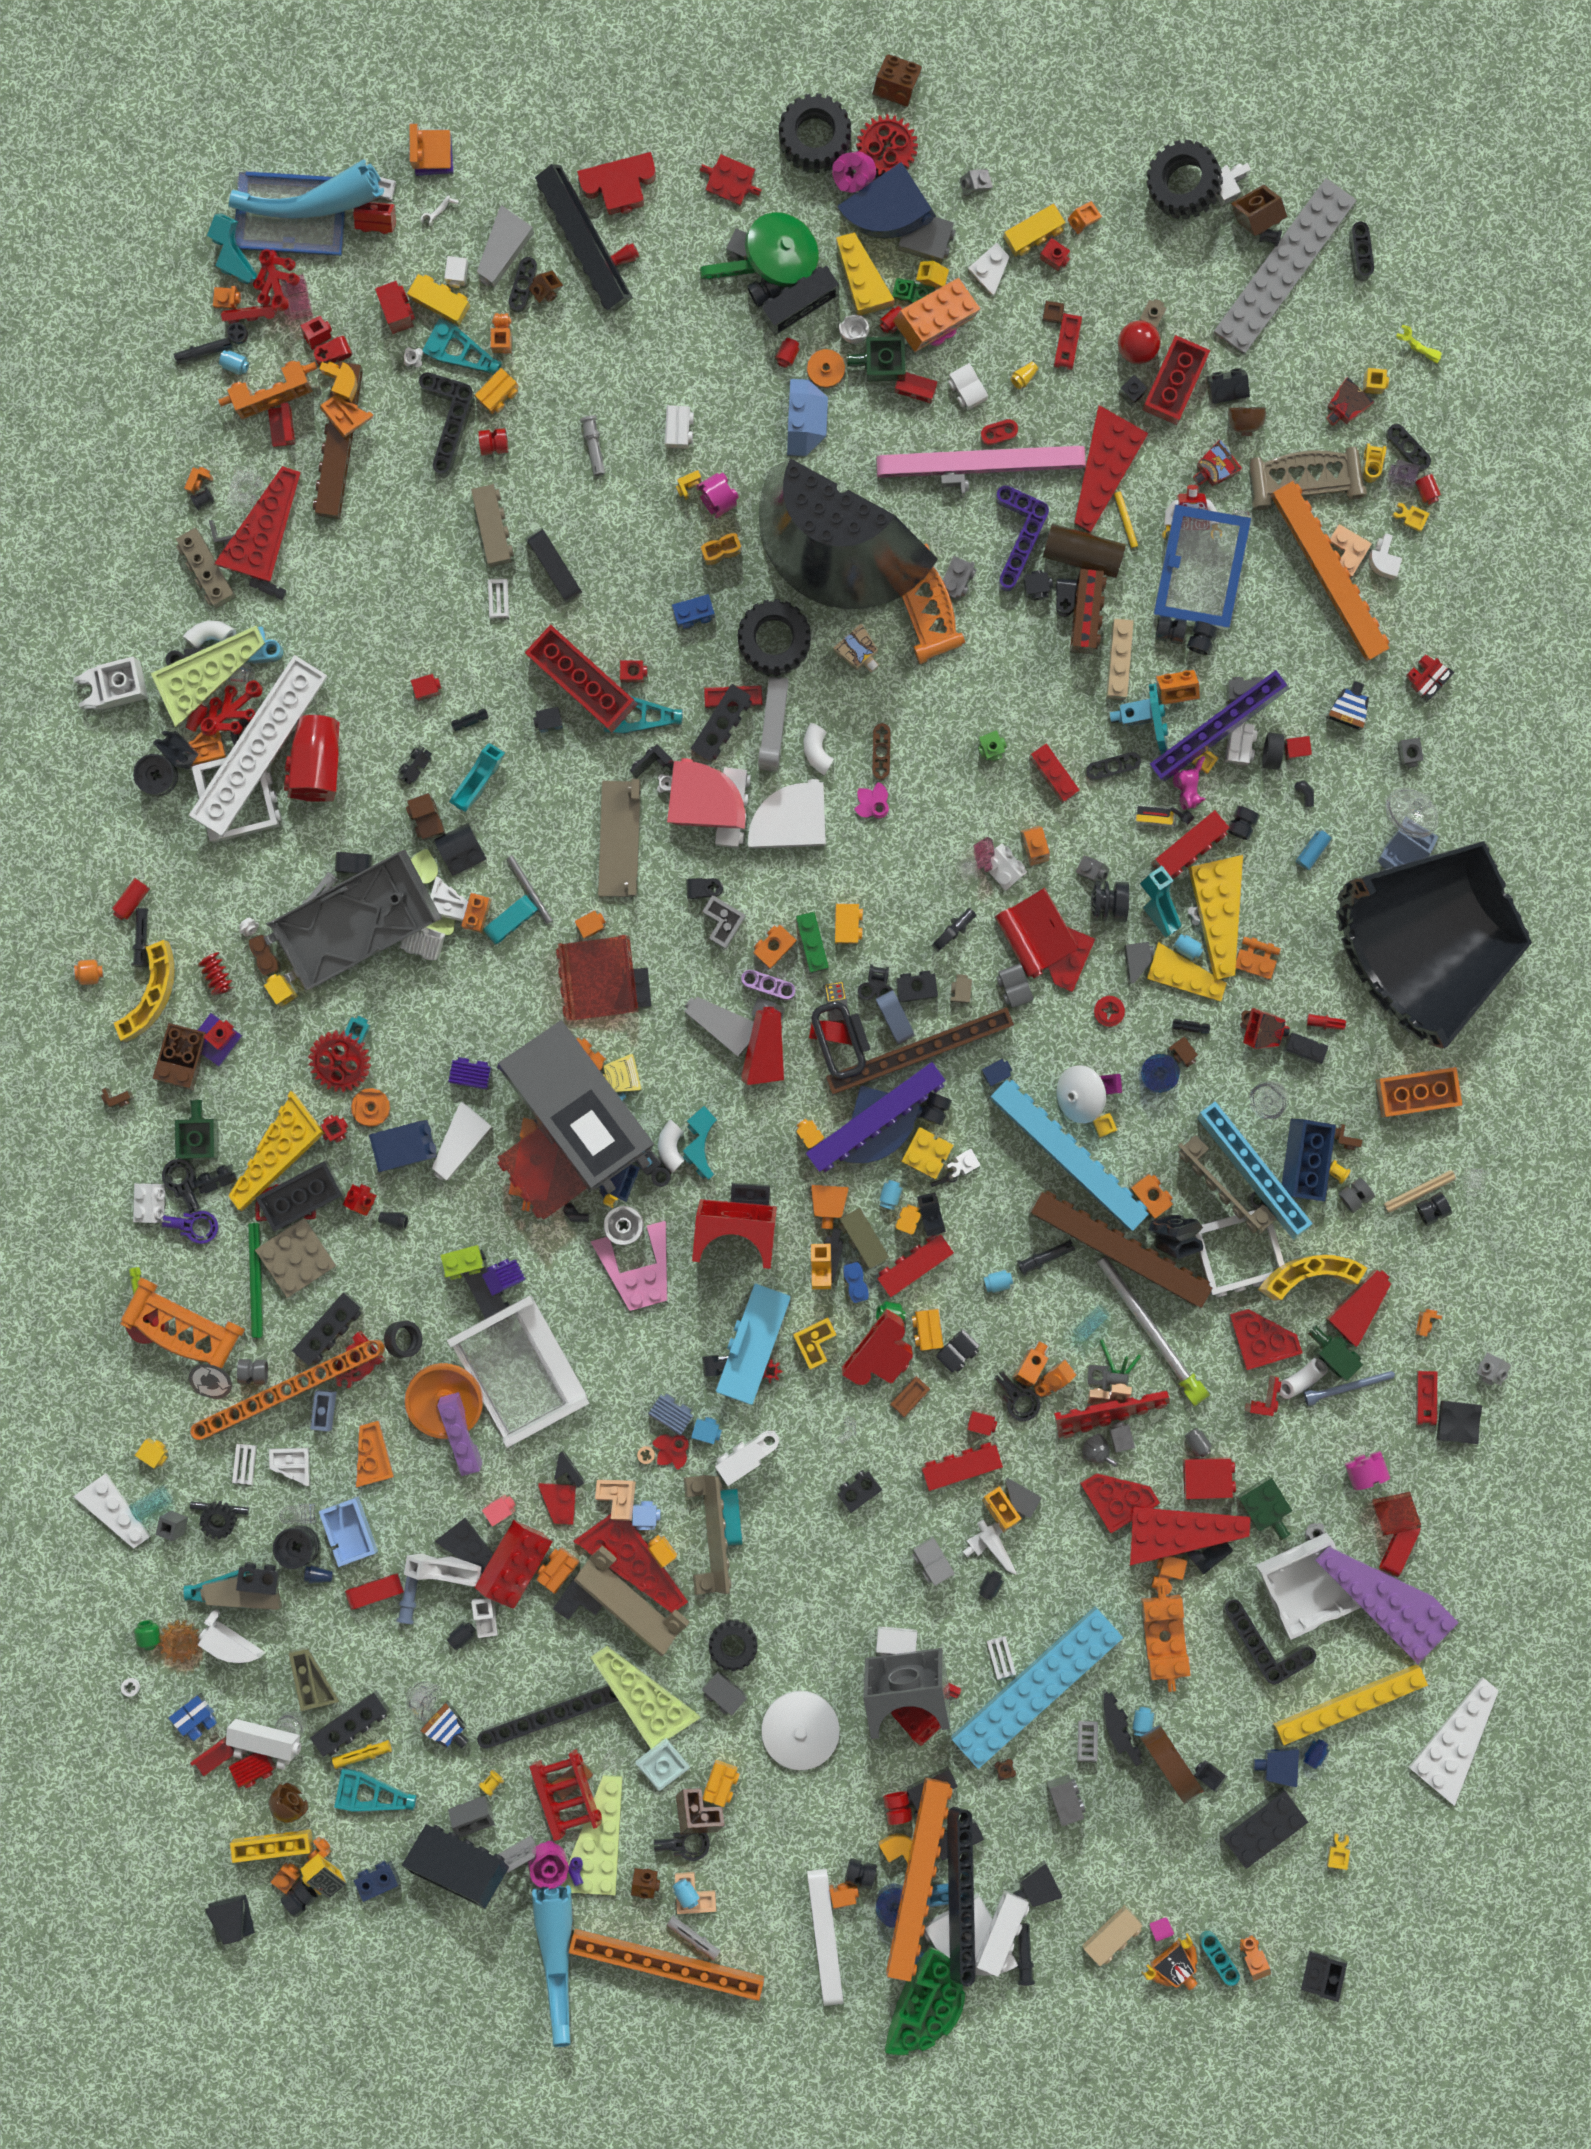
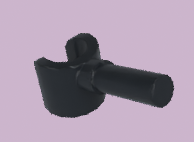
(1186, 817)
(943, 1180)

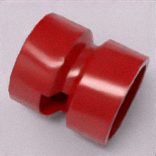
(493, 441)
(897, 1807)

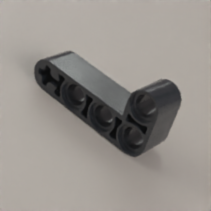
(553, 564)

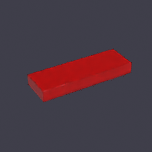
(714, 695)

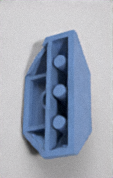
(806, 417)

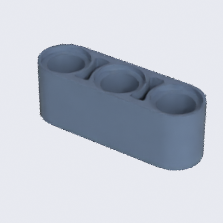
(895, 1017)

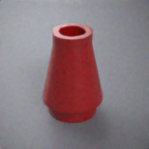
(625, 255)
(196, 718)

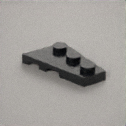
(466, 1544)

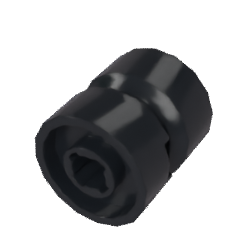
(762, 291)
(1170, 629)
(1202, 639)
(1243, 822)
(935, 1109)
(1435, 1208)
(860, 1873)
(296, 1901)

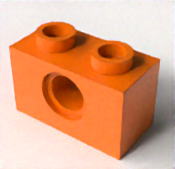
(785, 942)
(1141, 1191)

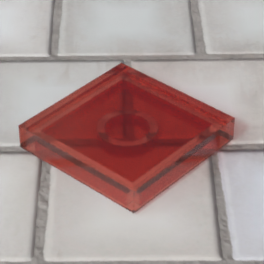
(1396, 1513)

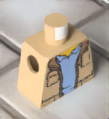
(858, 649)

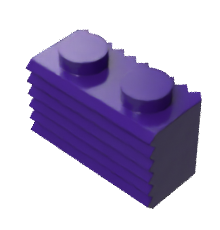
(470, 1074)
(504, 1276)

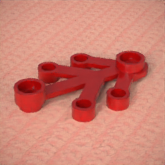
(268, 261)
(229, 710)

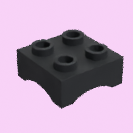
(1459, 1422)

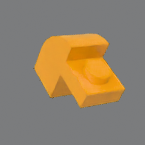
(346, 381)
(821, 1266)
(895, 1846)

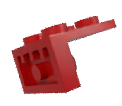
(1271, 1404)
(917, 1723)

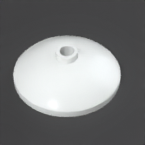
(1088, 1094)

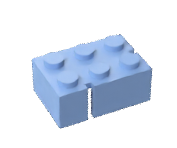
(349, 1528)

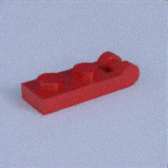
(250, 313)
(1068, 340)
(1426, 1397)

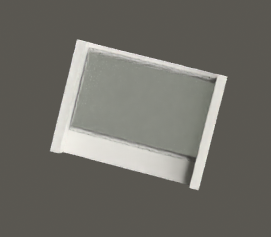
(520, 1370)

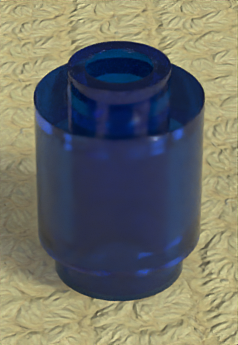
(1316, 1753)

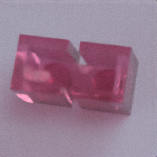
(298, 299)

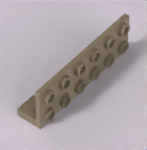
(619, 838)
(1191, 1153)
(718, 1578)
(627, 1604)

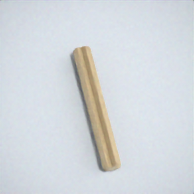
(1419, 1191)

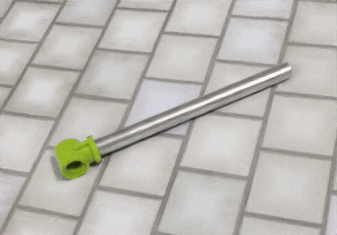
(1193, 1389)

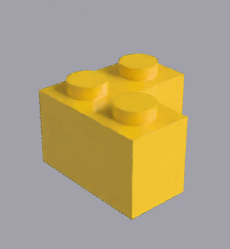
(810, 1339)

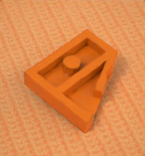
(345, 415)
(208, 748)

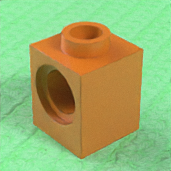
(590, 924)

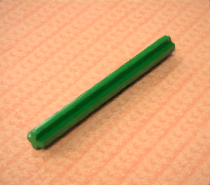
(255, 1281)

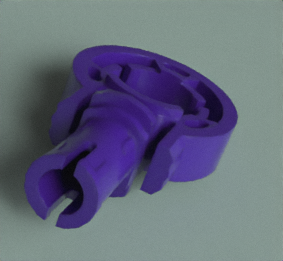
(178, 1223)

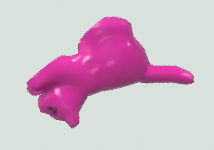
(1187, 782)

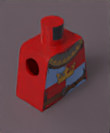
(1216, 466)

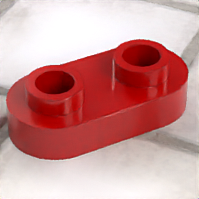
(998, 432)

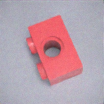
(499, 1509)

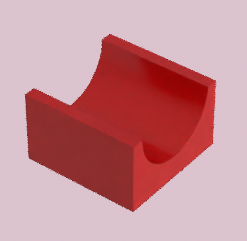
(743, 1219)

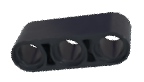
(1365, 243)

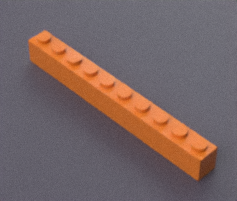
(1330, 571)
(918, 1879)
(666, 1964)

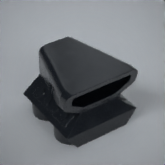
(1176, 1235)
(230, 1919)

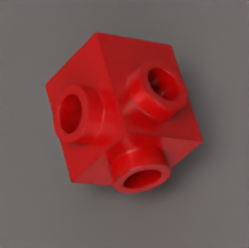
(331, 1121)
(360, 1199)

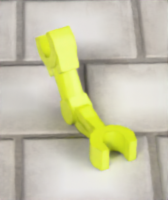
(1431, 354)

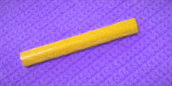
(1125, 519)

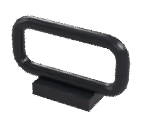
(856, 1033)

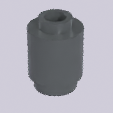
(1198, 1442)

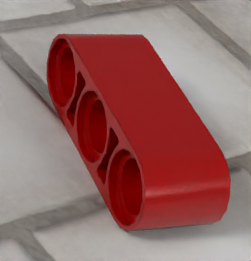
(1398, 1552)
(374, 1591)

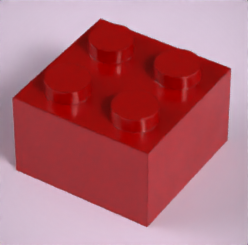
(393, 303)

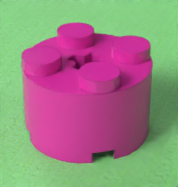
(844, 167)
(717, 494)
(1367, 1471)
(549, 1865)

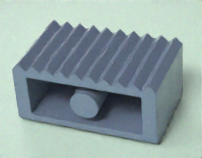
(323, 1410)
(671, 1414)

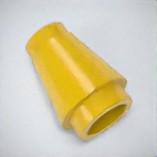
(1023, 375)

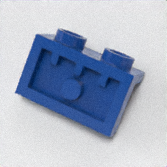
(693, 611)

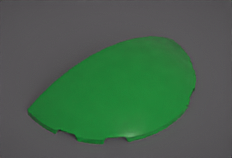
(926, 2006)

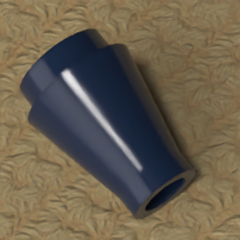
(317, 1575)

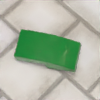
(910, 291)

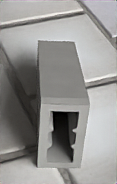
(503, 246)
(724, 1025)

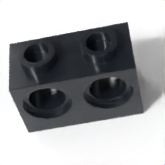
(862, 1495)
(258, 1584)

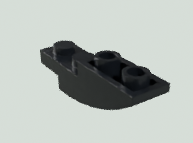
(1115, 1722)

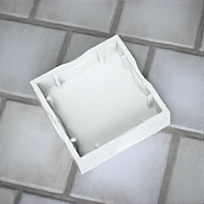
(1302, 1589)

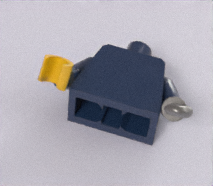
(623, 1185)

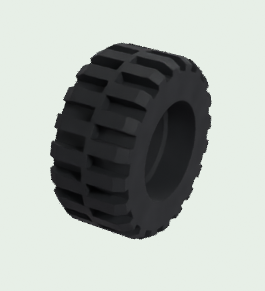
(814, 108)
(1174, 158)
(767, 612)

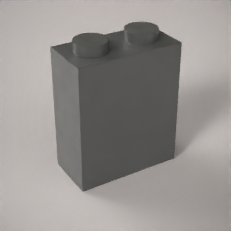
(929, 240)

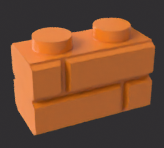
(557, 1570)

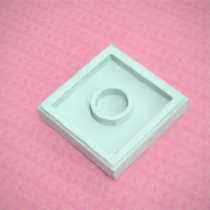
(662, 1764)

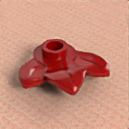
(669, 1452)

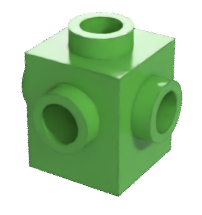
(992, 739)

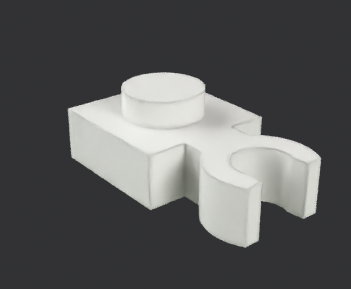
(963, 1163)

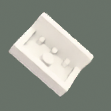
(1005, 867)
(149, 1203)

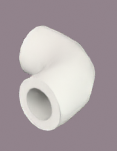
(208, 631)
(814, 748)
(668, 1146)
(1303, 1378)

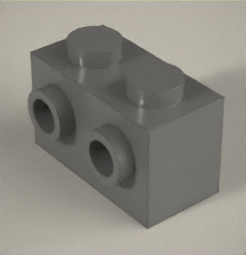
(1238, 686)
(724, 1693)
(471, 1816)

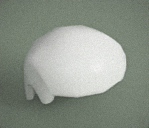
(854, 329)

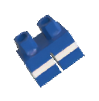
(191, 1715)

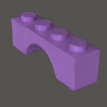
(454, 1421)

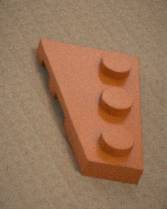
(372, 1455)

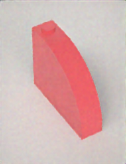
(704, 797)

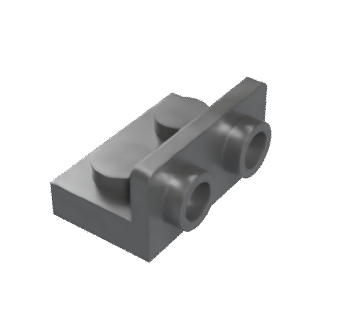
(957, 577)

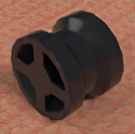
(237, 329)

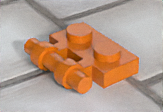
(1254, 963)

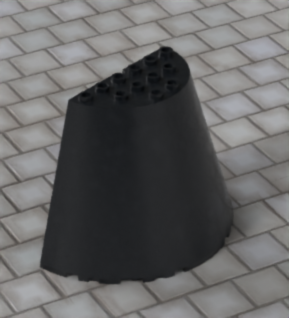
(836, 542)
(1432, 938)

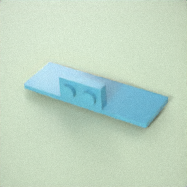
(752, 1344)

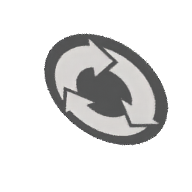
(210, 1381)

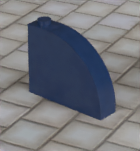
(888, 206)
(890, 1137)

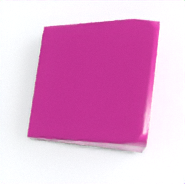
(1161, 1929)

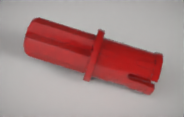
(1325, 1022)

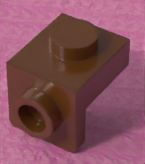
(121, 1099)
(1348, 1142)

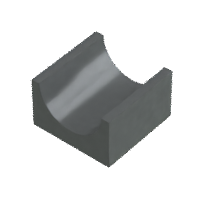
(903, 1681)

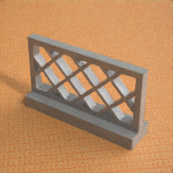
(519, 1853)

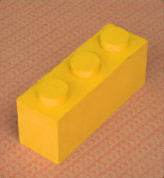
(1034, 230)
(439, 299)

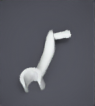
(441, 208)

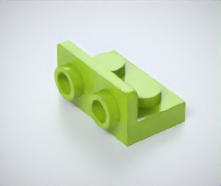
(462, 1261)

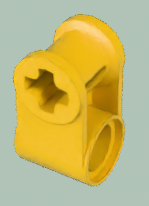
(1373, 459)

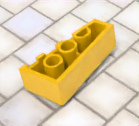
(864, 281)

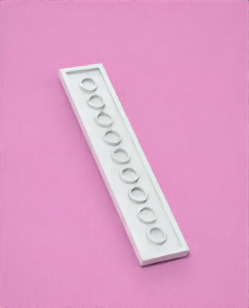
(258, 746)

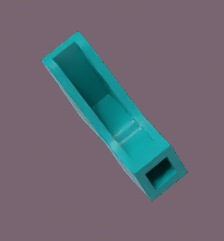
(231, 257)
(477, 778)
(1161, 907)

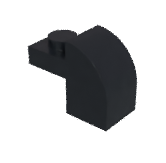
(931, 1214)

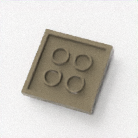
(295, 1257)

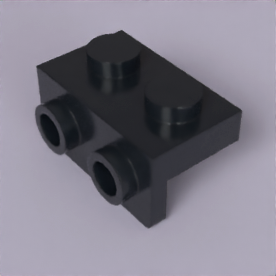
(1228, 385)

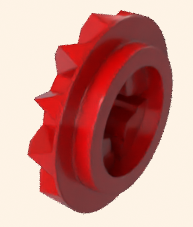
(1116, 1004)

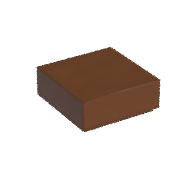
(1053, 312)

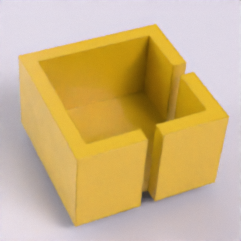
(926, 1153)

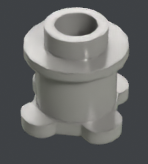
(1311, 1528)

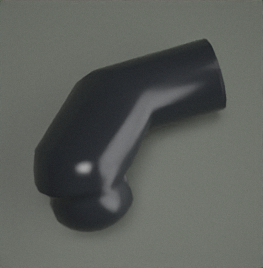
(1308, 792)
(573, 1215)

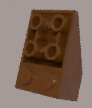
(180, 1057)

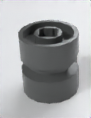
(1349, 1196)
(252, 1371)

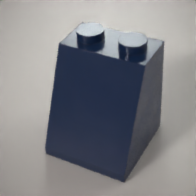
(403, 1146)

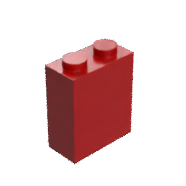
(1208, 1478)

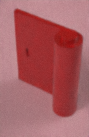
(1033, 934)

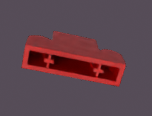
(619, 182)
(880, 1352)

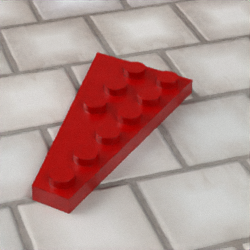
(1109, 457)
(259, 537)
(1172, 1532)

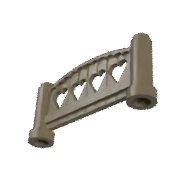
(1348, 480)

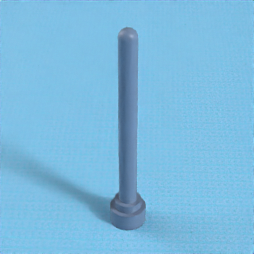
(1312, 1397)

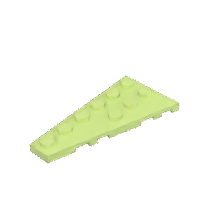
(196, 677)
(648, 1704)
(600, 1845)

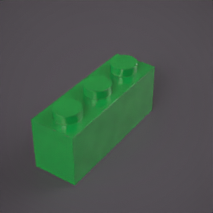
(812, 942)

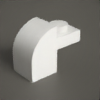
(1229, 187)
(1382, 562)
(485, 1616)

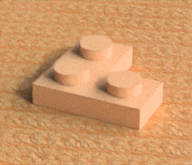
(1353, 545)
(1118, 1392)
(621, 1494)
(707, 1899)

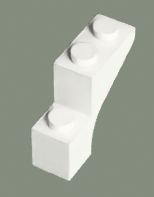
(446, 1569)

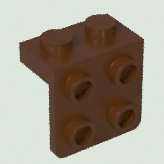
(896, 80)

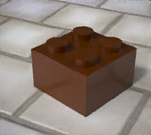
(1259, 210)

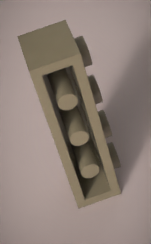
(491, 525)
(201, 562)

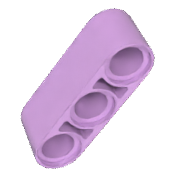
(761, 978)

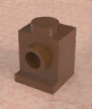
(1183, 1052)

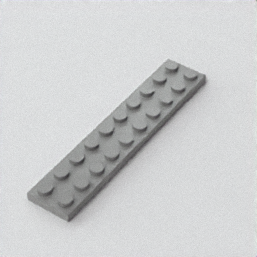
(1285, 266)

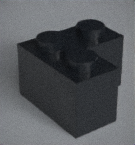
(572, 1598)

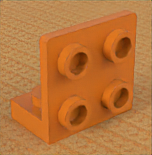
(430, 148)

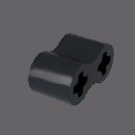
(352, 862)

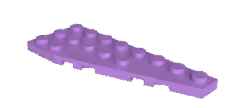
(1402, 1611)

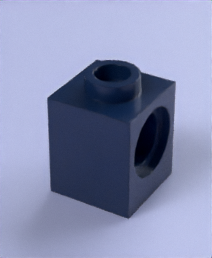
(997, 1072)

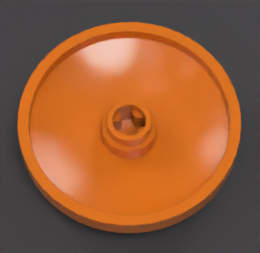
(436, 1382)

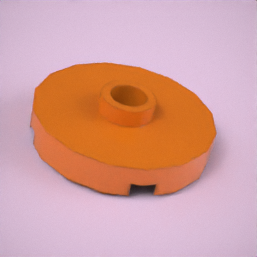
(826, 378)
(363, 1100)

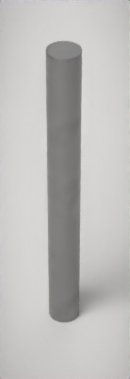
(529, 889)

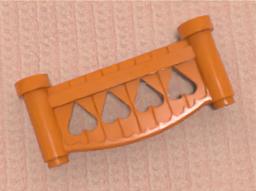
(932, 642)
(146, 1300)

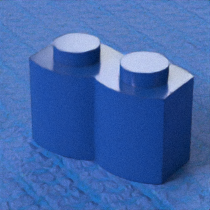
(854, 1276)

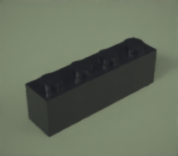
(487, 1303)

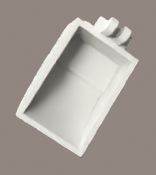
(226, 1643)

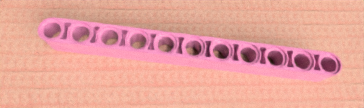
(981, 461)

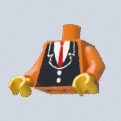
(1175, 1965)

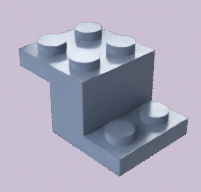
(1405, 849)

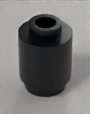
(991, 1584)
(461, 1635)

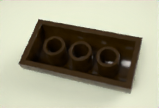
(1084, 550)

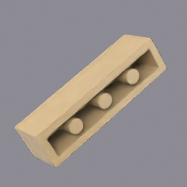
(1119, 659)

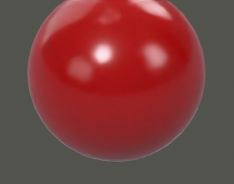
(1139, 342)

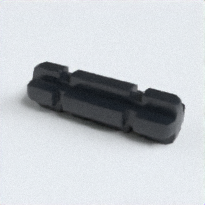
(268, 588)
(469, 719)
(1191, 1026)

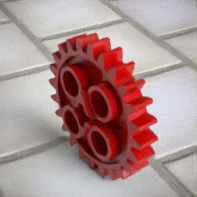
(871, 138)
(353, 1052)

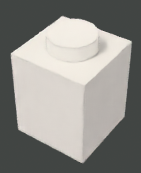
(456, 271)

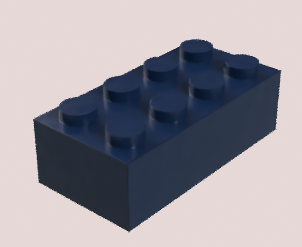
(1308, 1159)

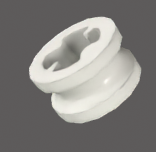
(134, 1691)

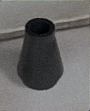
(395, 1220)

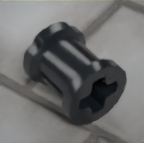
(1271, 236)
(202, 498)

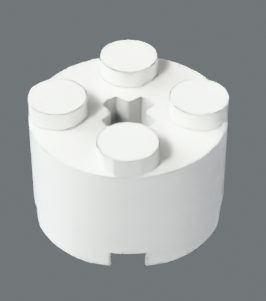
(624, 1236)

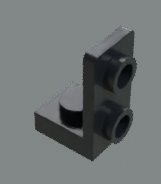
(653, 754)
(1210, 1557)

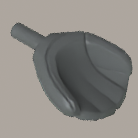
(1097, 1450)

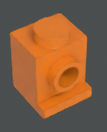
(843, 1895)

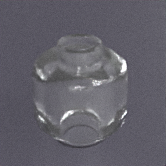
(242, 676)

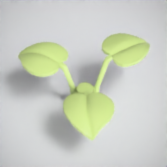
(428, 871)

